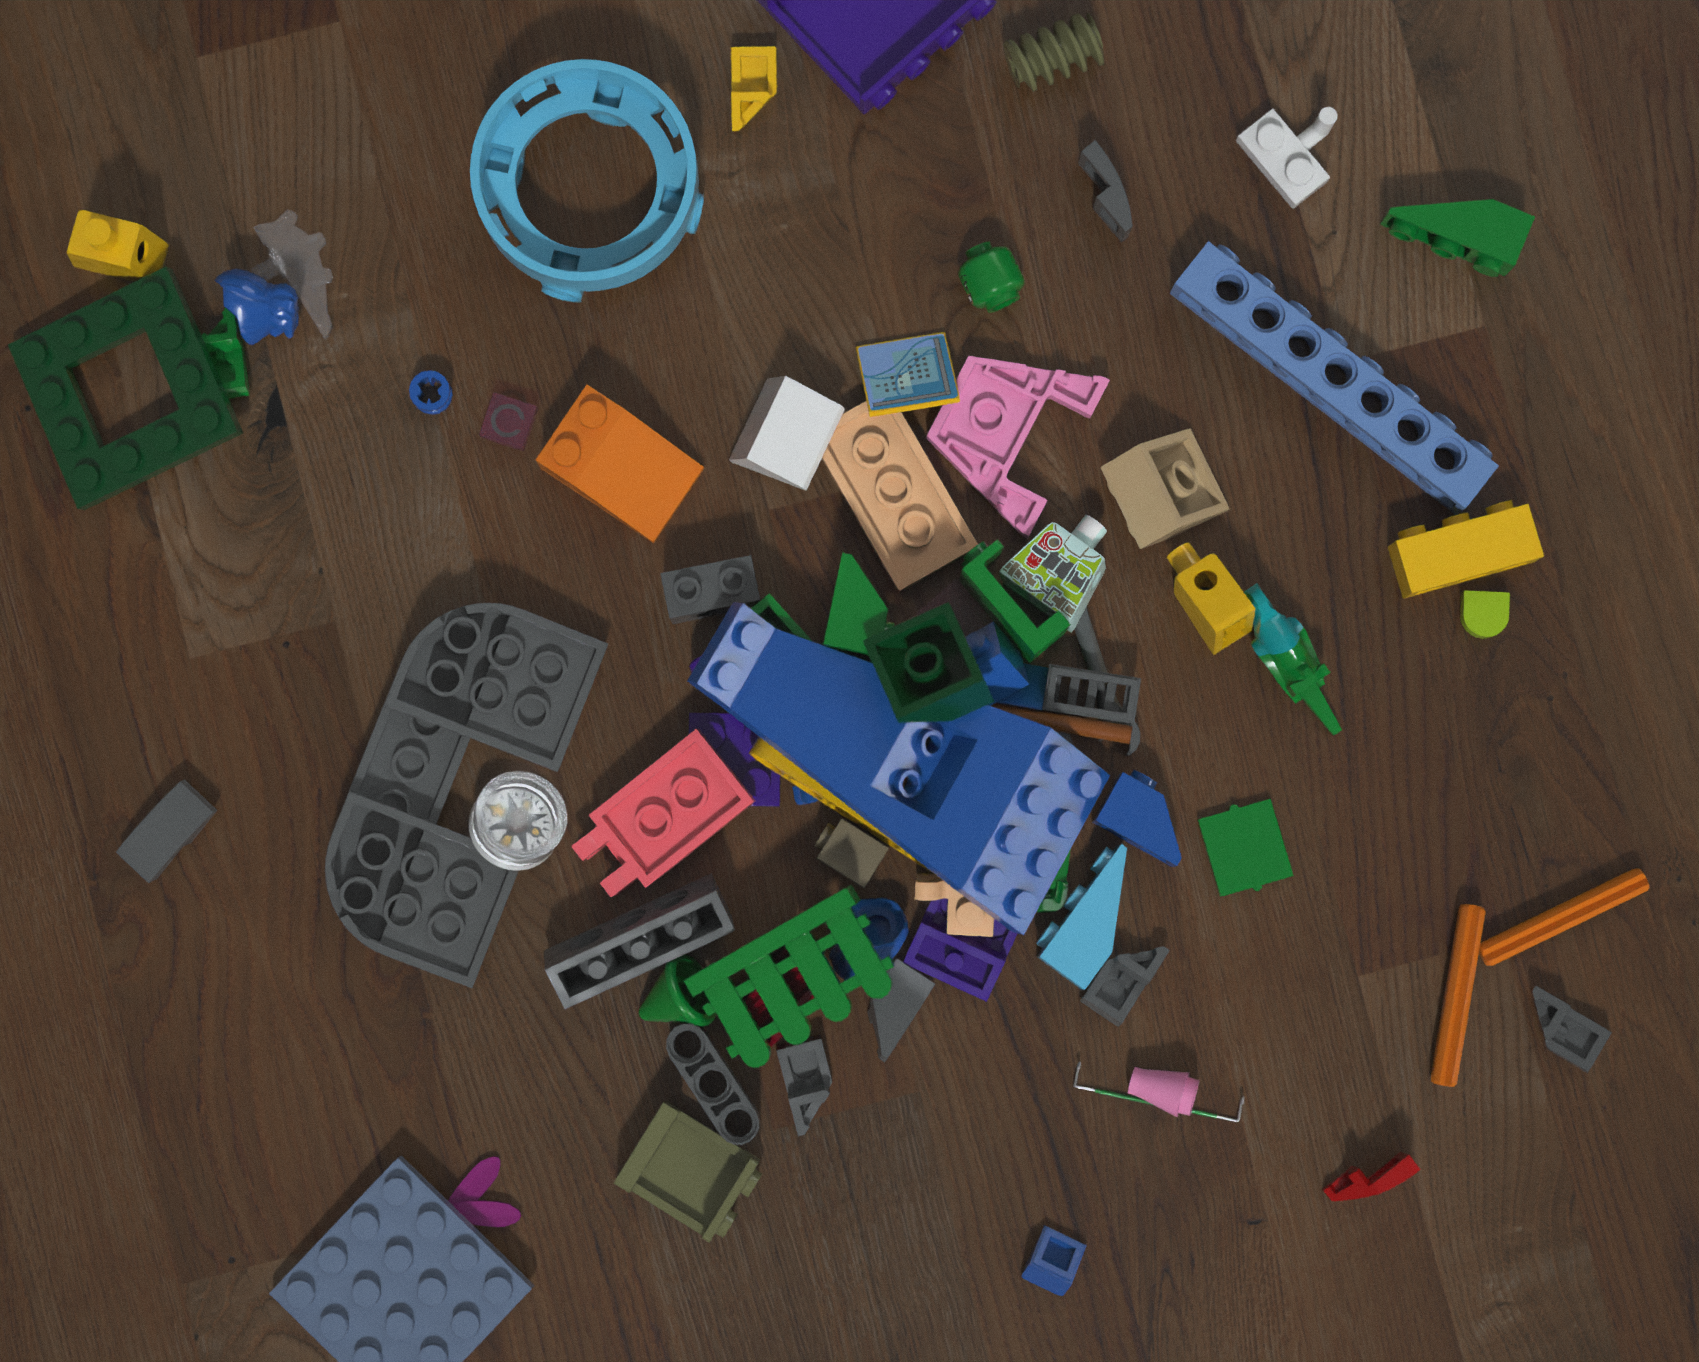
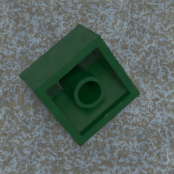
(928, 668)

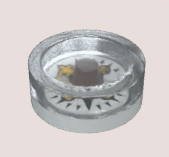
(517, 820)

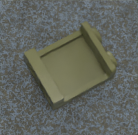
(689, 1172)

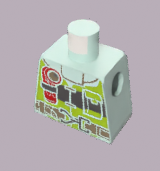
(1058, 569)

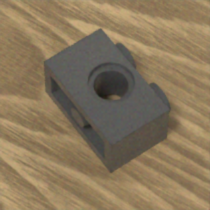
(709, 589)

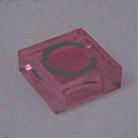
(508, 421)

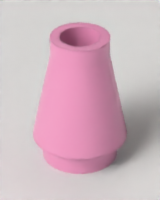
(1165, 1089)

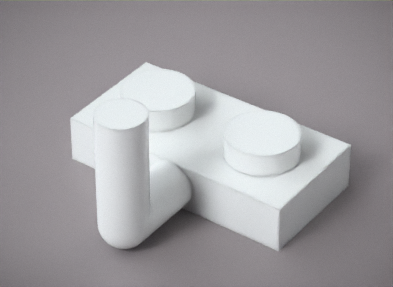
(1285, 157)

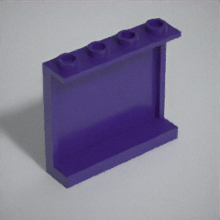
(874, 43)

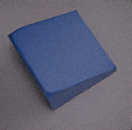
(1033, 694)
(1053, 1261)

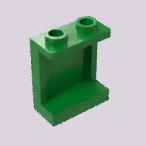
(1002, 608)

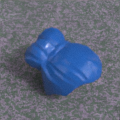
(259, 305)
(886, 932)

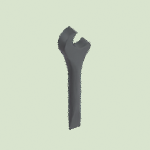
(1095, 662)

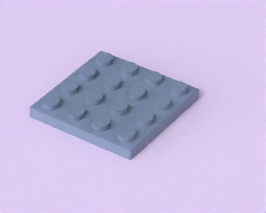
(401, 1278)

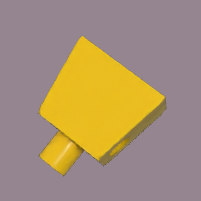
(112, 246)
(1218, 613)

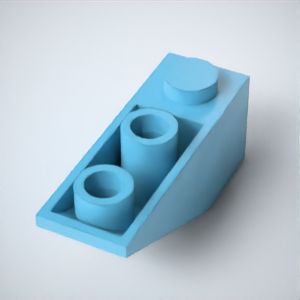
(1088, 930)

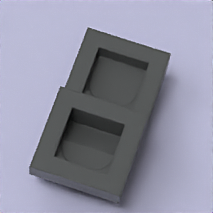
(1112, 203)
(166, 831)

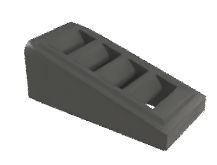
(1130, 700)

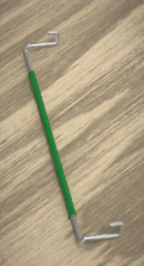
(1137, 1099)

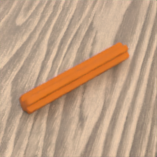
(1563, 917)
(1457, 995)

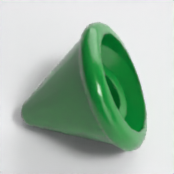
(671, 999)

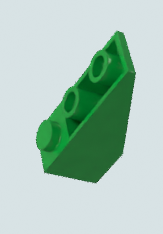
(1475, 231)

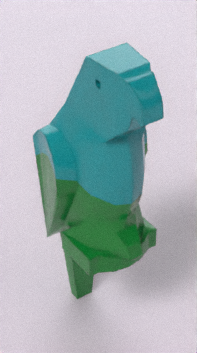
(1290, 657)

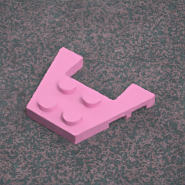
(993, 421)

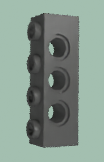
(638, 941)

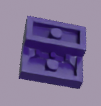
(958, 960)

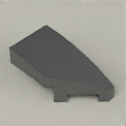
(1121, 983)
(898, 1008)
(1569, 1032)
(805, 1078)

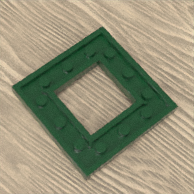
(46, 364)

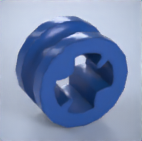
(417, 393)

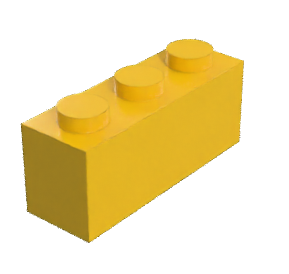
(1465, 548)

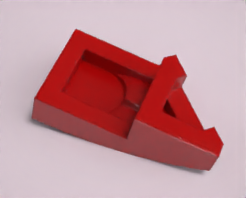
(1355, 1185)

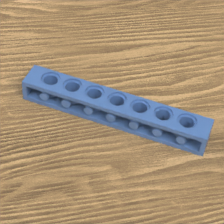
(1341, 403)

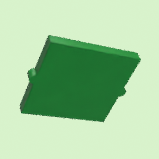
(1245, 847)

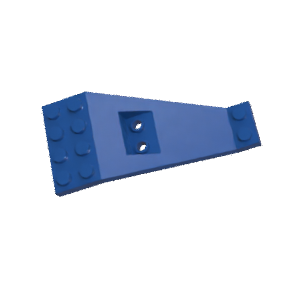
(981, 804)

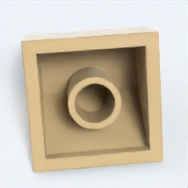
(1164, 487)

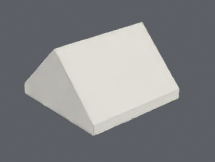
(787, 432)

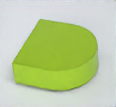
(1484, 612)

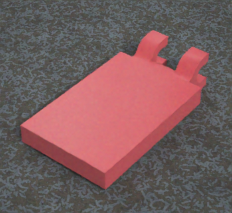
(665, 813)

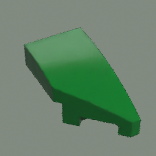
(228, 355)

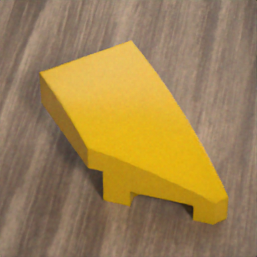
(752, 82)

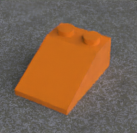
(619, 464)

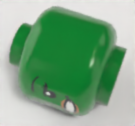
(991, 277)

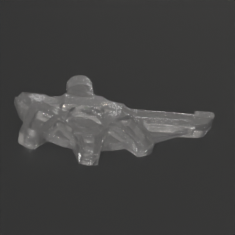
(297, 260)

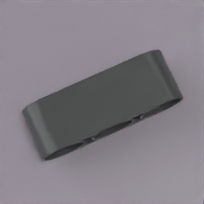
(715, 1106)

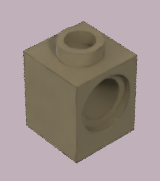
(850, 852)

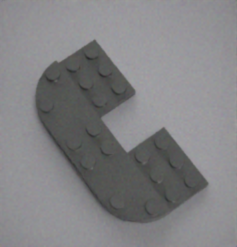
(388, 865)

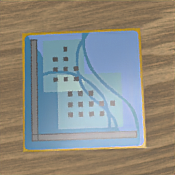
(907, 374)

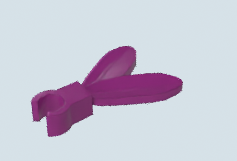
(481, 1211)

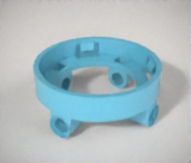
(612, 97)

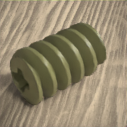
(1054, 51)

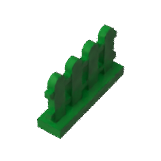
(773, 988)

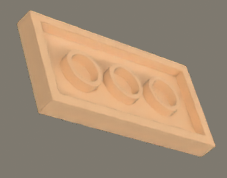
(896, 496)

